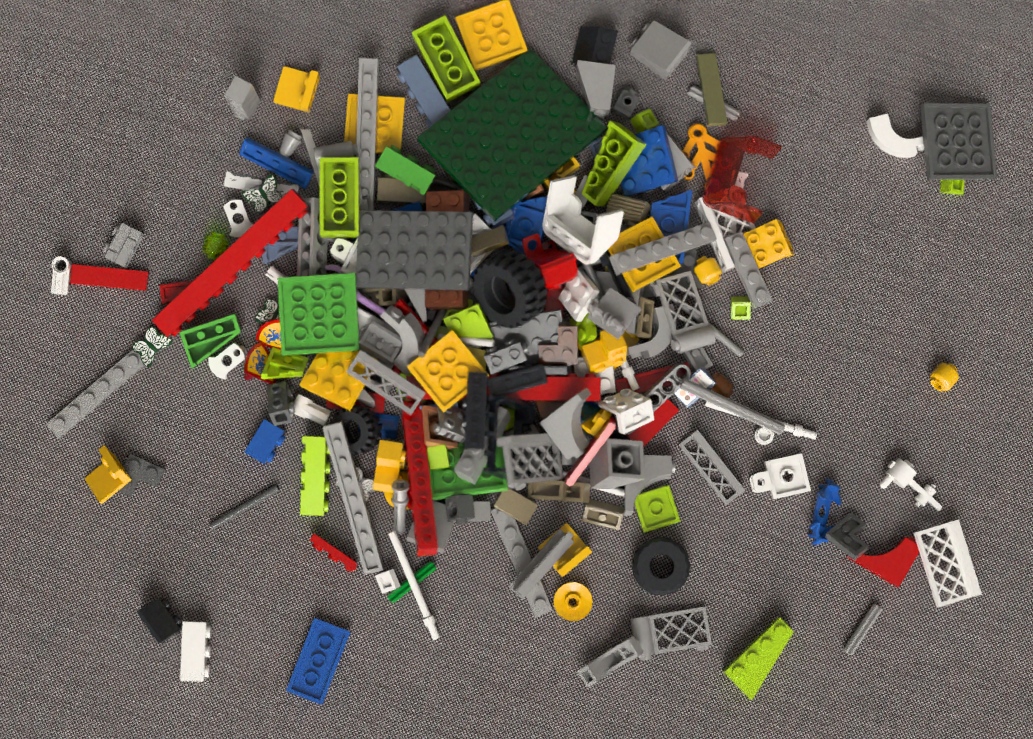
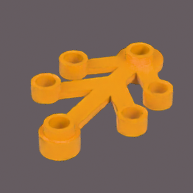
(703, 155)

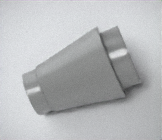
(290, 143)

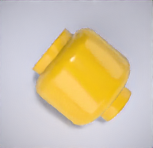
(707, 270)
(944, 376)

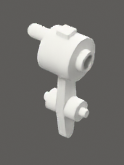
(902, 473)

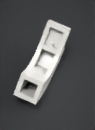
(889, 141)

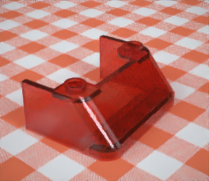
(720, 187)

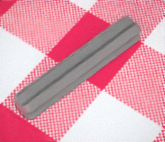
(731, 112)
(862, 629)

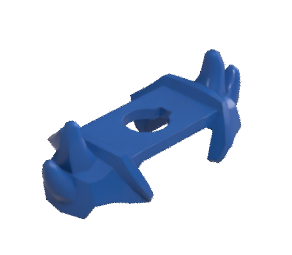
(828, 494)

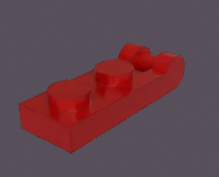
(334, 553)

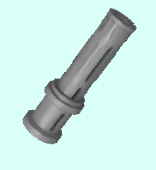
(400, 501)

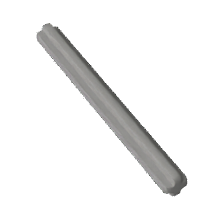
(732, 406)

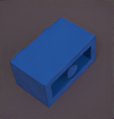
(265, 442)

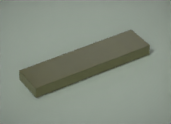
(711, 89)

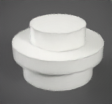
(763, 435)

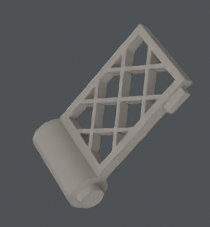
(339, 150)
(689, 337)
(645, 632)

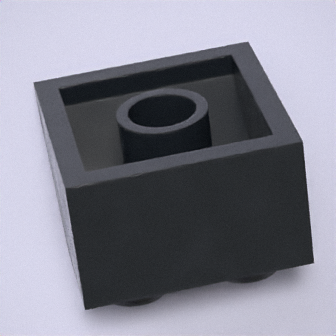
(594, 45)
(160, 620)

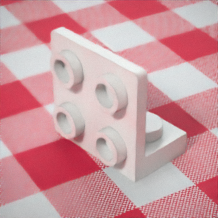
(630, 409)

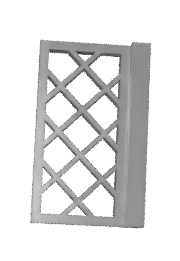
(531, 443)
(541, 563)

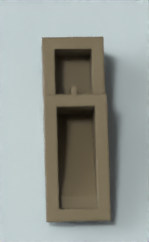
(559, 491)

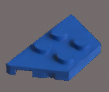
(672, 215)
(526, 222)

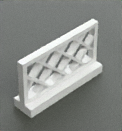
(707, 215)
(966, 574)

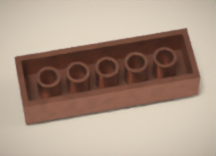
(447, 202)

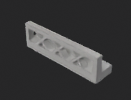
(388, 375)
(717, 463)

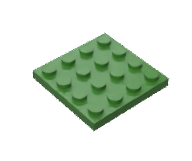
(318, 314)
(447, 484)

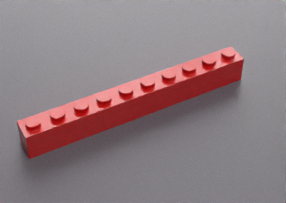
(230, 263)
(555, 390)

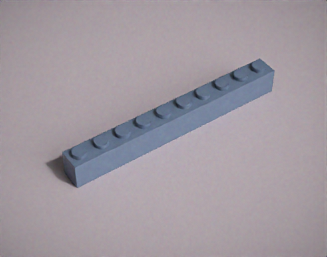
(434, 108)

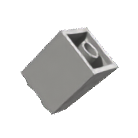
(660, 49)
(596, 86)
(617, 464)
(443, 527)

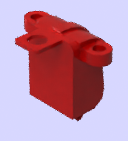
(555, 265)

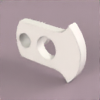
(237, 230)
(219, 368)

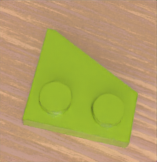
(469, 323)
(585, 330)
(284, 366)

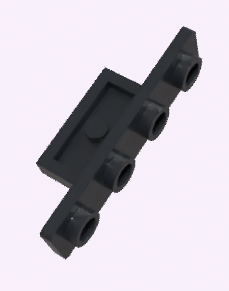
(475, 411)

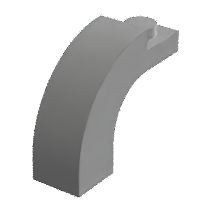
(410, 333)
(660, 336)
(610, 661)

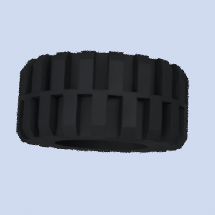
(524, 281)

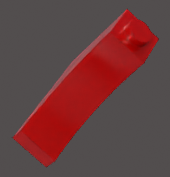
(893, 564)

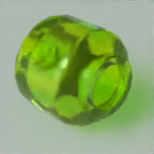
(214, 245)

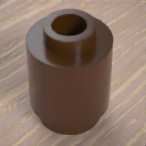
(723, 386)

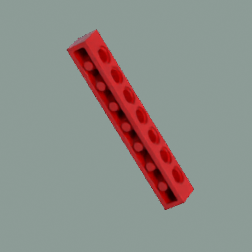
(419, 481)

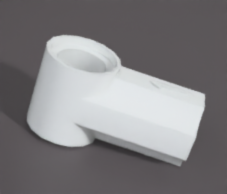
(61, 279)
(307, 409)

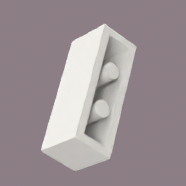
(195, 651)

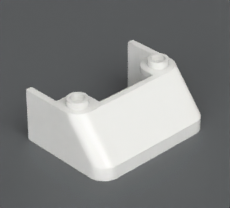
(573, 231)

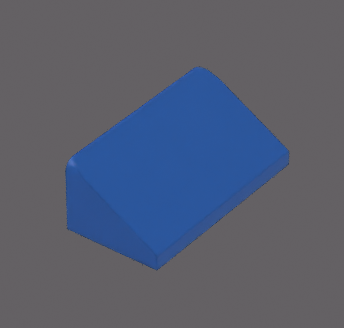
(389, 425)

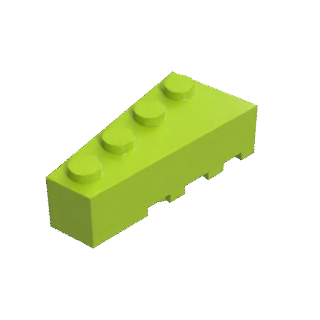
(615, 158)

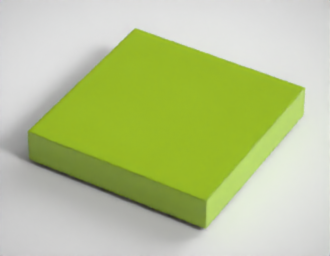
(656, 509)

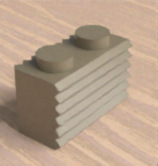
(634, 209)

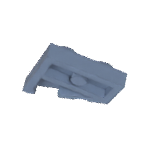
(287, 243)

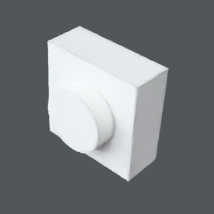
(387, 581)

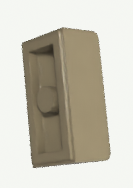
(489, 241)
(645, 320)
(515, 505)
(603, 514)

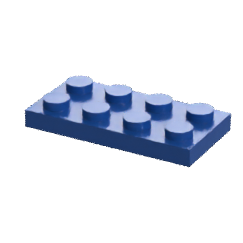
(318, 661)

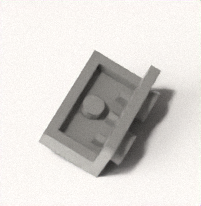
(381, 342)

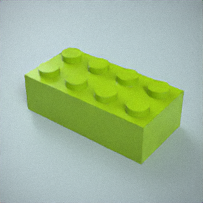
(446, 59)
(339, 197)

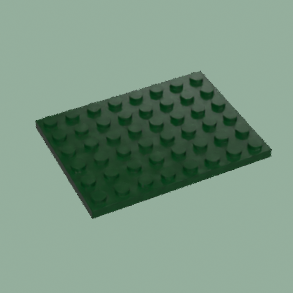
(512, 134)

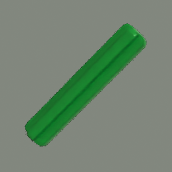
(405, 587)

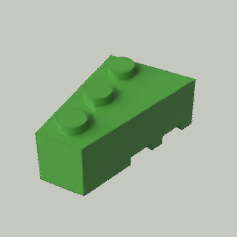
(406, 169)
(209, 337)

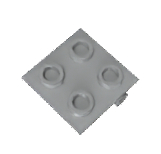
(614, 313)
(451, 424)

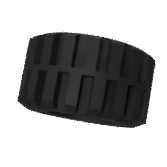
(368, 426)

